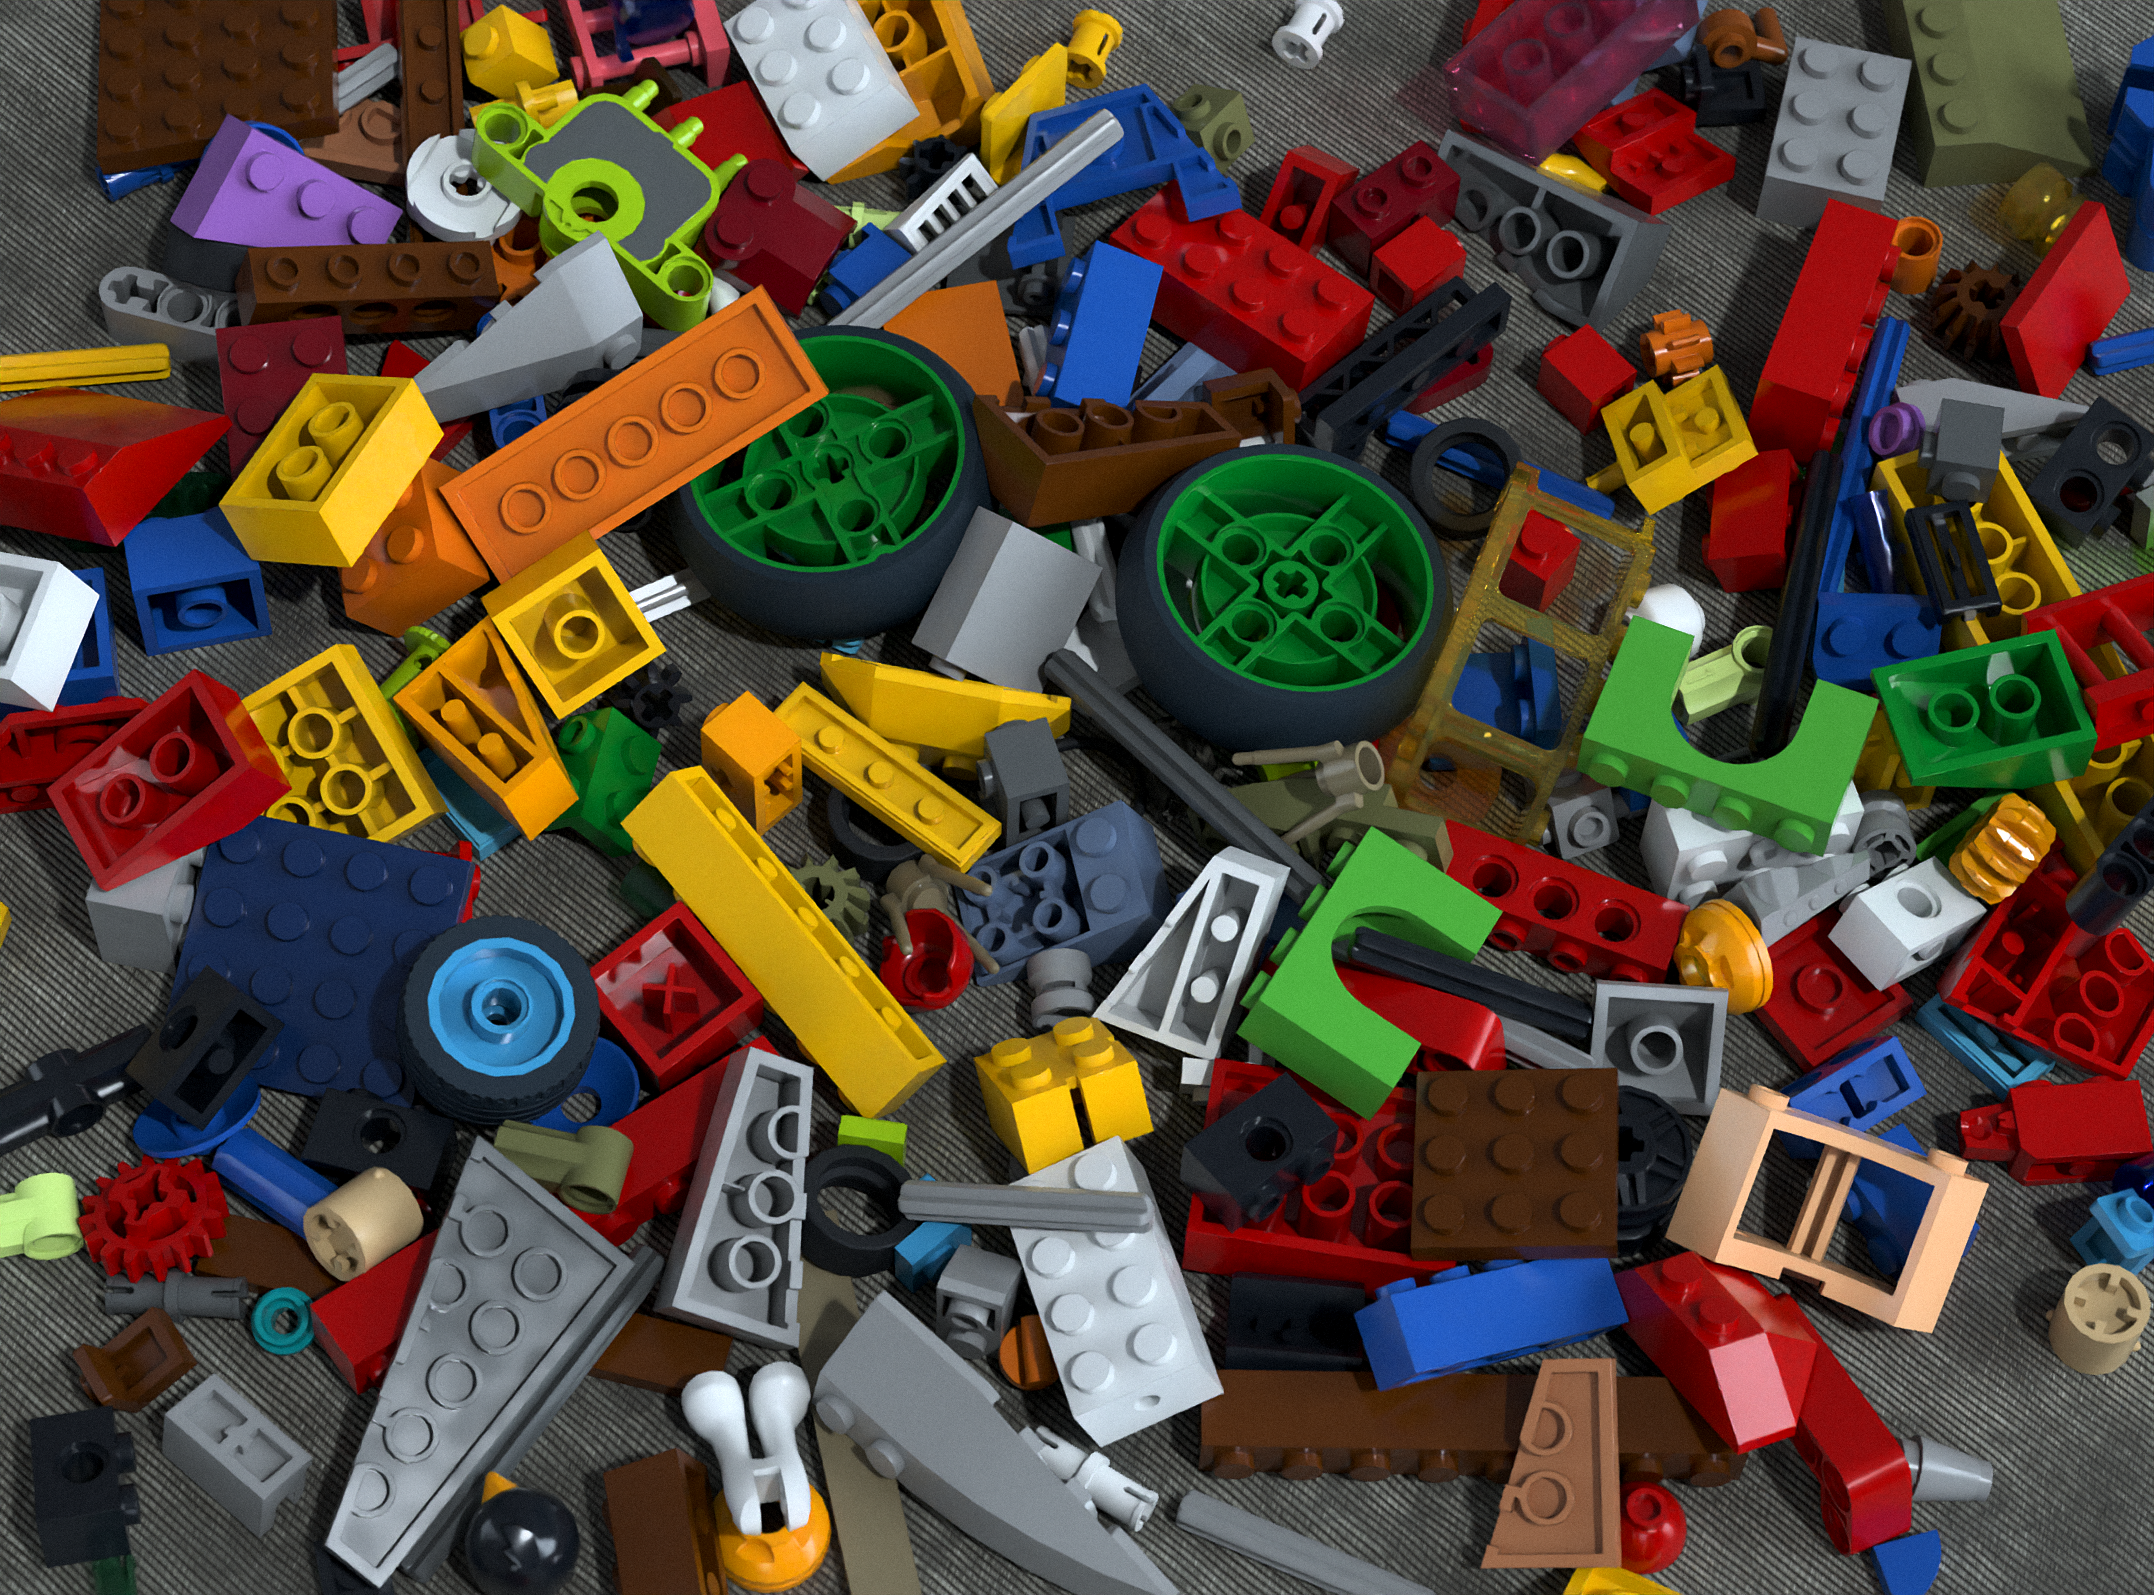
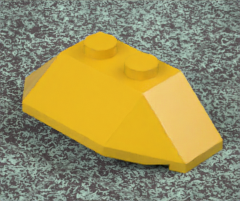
(933, 714)

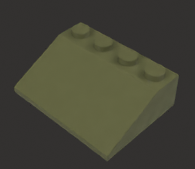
(1989, 90)

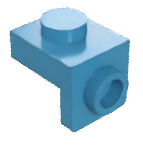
(2118, 1232)
(928, 1250)

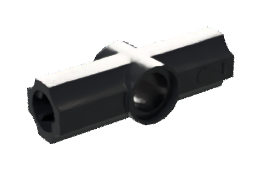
(69, 1090)

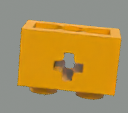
(753, 760)

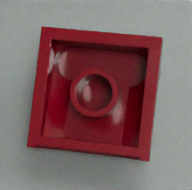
(773, 235)

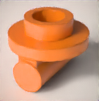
(1027, 1357)

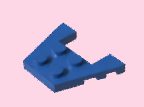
(1148, 154)

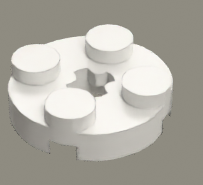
(437, 204)

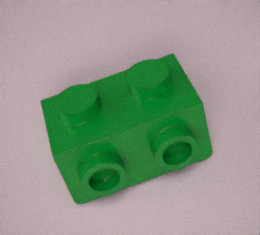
(611, 772)

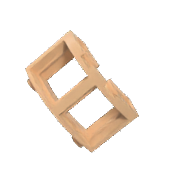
(1727, 1169)

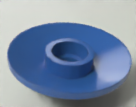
(166, 1134)

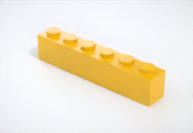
(782, 943)

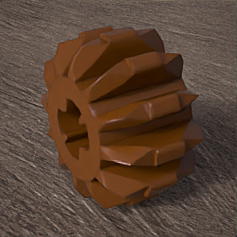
(1971, 307)

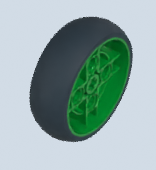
(1278, 517)
(845, 578)

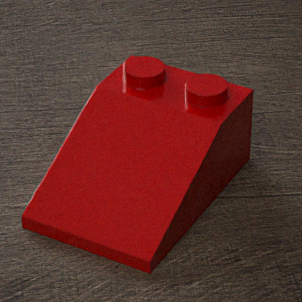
(168, 782)

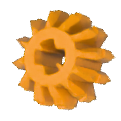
(2002, 848)

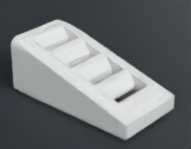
(905, 227)

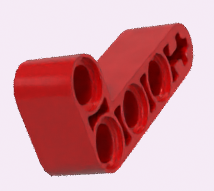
(1452, 1029)
(1850, 1453)

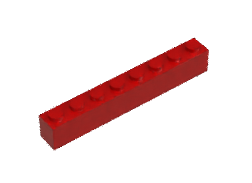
(366, 1315)

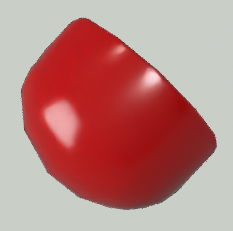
(935, 969)

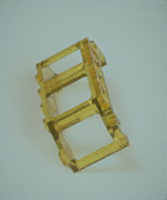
(1483, 603)

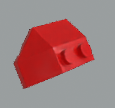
(45, 745)
(1721, 1345)

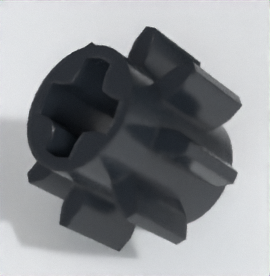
(929, 163)
(661, 712)

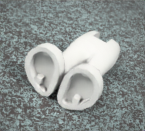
(777, 1405)

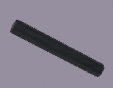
(1466, 980)

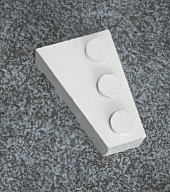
(1202, 958)

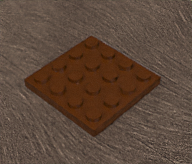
(186, 64)

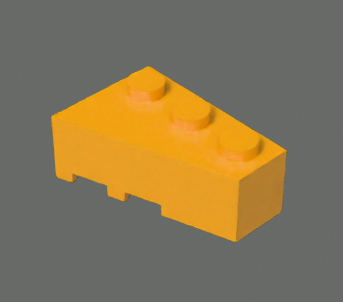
(488, 729)

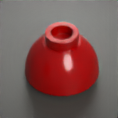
(1650, 1526)

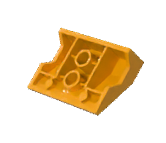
(940, 70)

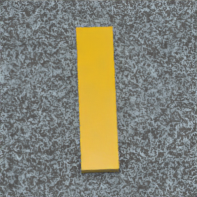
(887, 781)

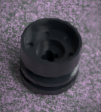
(1653, 1170)

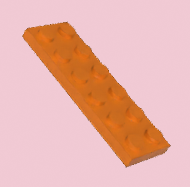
(637, 436)

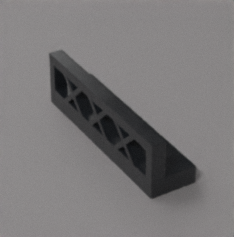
(1407, 375)

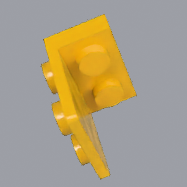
(1008, 113)

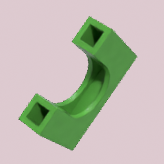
(1781, 798)
(1306, 1011)

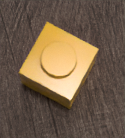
(507, 50)

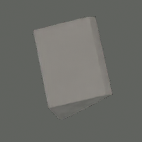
(1661, 1039)

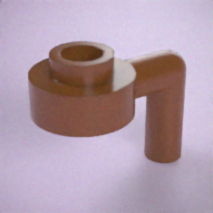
(1733, 39)

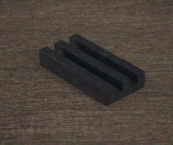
(1963, 605)

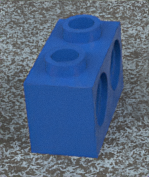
(1853, 1090)

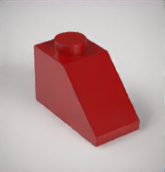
(1303, 196)

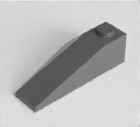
(1563, 239)

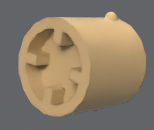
(363, 1223)
(2099, 1319)

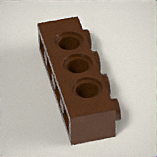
(370, 285)

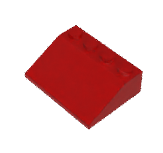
(94, 460)
(1342, 1226)

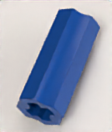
(270, 1178)

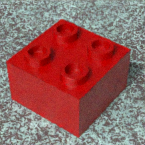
(674, 999)

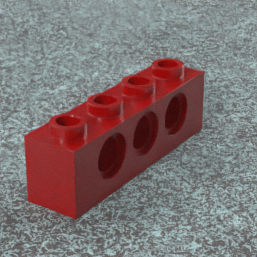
(1583, 899)

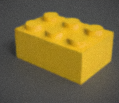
(331, 469)

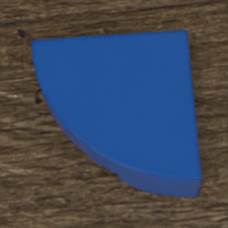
(1908, 1563)

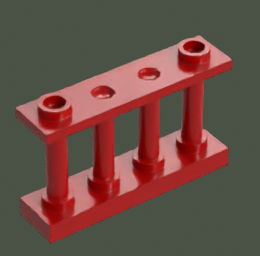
(2117, 613)

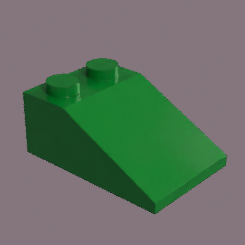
(1988, 715)

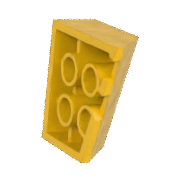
(343, 751)

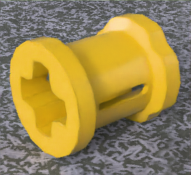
(1090, 48)

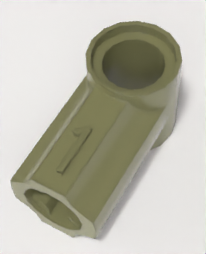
(580, 1167)

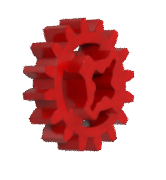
(154, 1217)

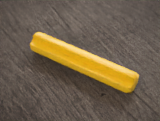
(84, 366)

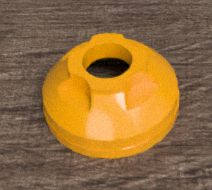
(1725, 951)
(774, 1559)

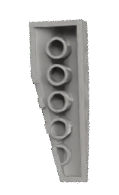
(936, 1432)

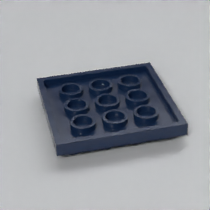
(323, 941)

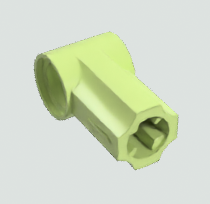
(1724, 677)
(41, 1218)

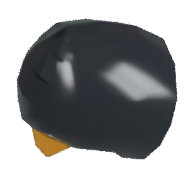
(521, 1540)

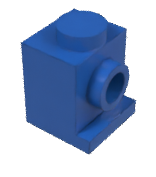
(861, 269)

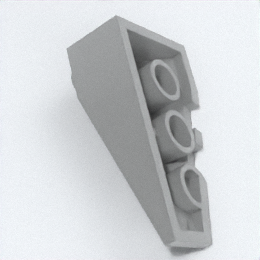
(567, 324)

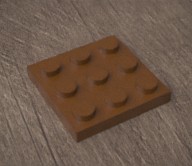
(1515, 1164)

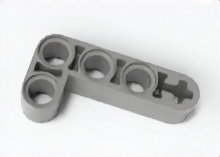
(151, 309)

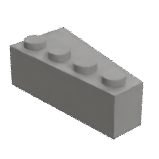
(743, 1216)

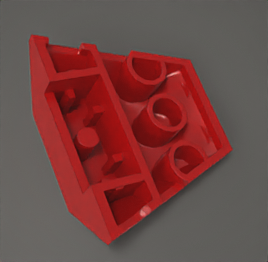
(2052, 982)

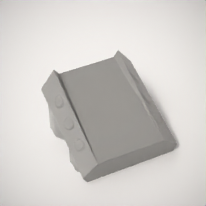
(1791, 896)

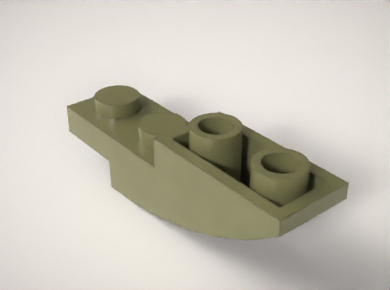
(1291, 801)

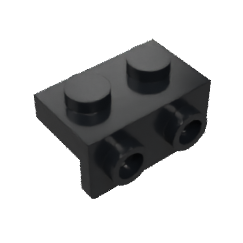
(1293, 1323)

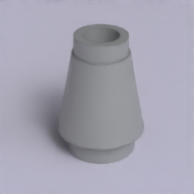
(1944, 1472)

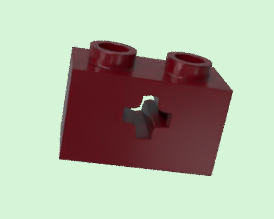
(1390, 202)

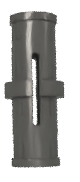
(178, 1296)

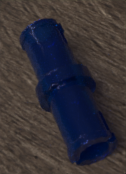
(1879, 543)

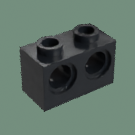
(2081, 468)

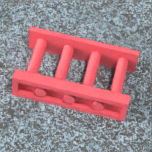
(702, 45)

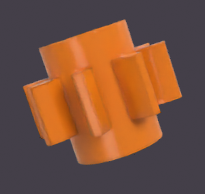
(1676, 347)

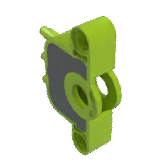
(625, 169)

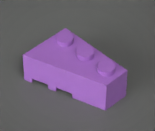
(274, 196)

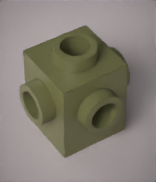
(1216, 122)

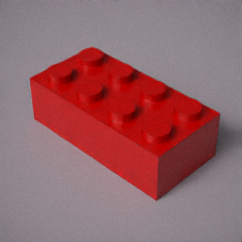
(1246, 291)
(1824, 332)

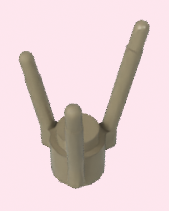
(1340, 773)
(921, 885)

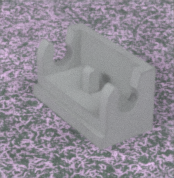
(234, 1453)

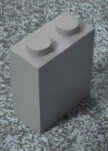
(1005, 604)

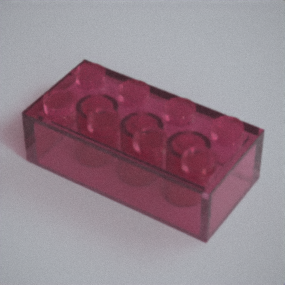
(1556, 65)

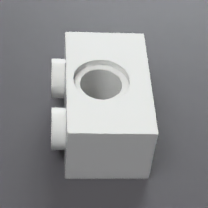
(1905, 922)

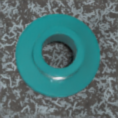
(265, 1316)

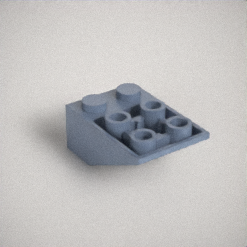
(1073, 887)

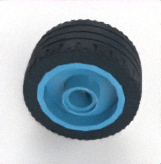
(507, 974)

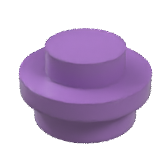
(1896, 430)

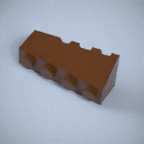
(1092, 458)

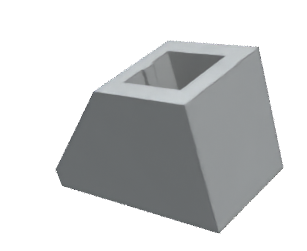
(977, 1301)

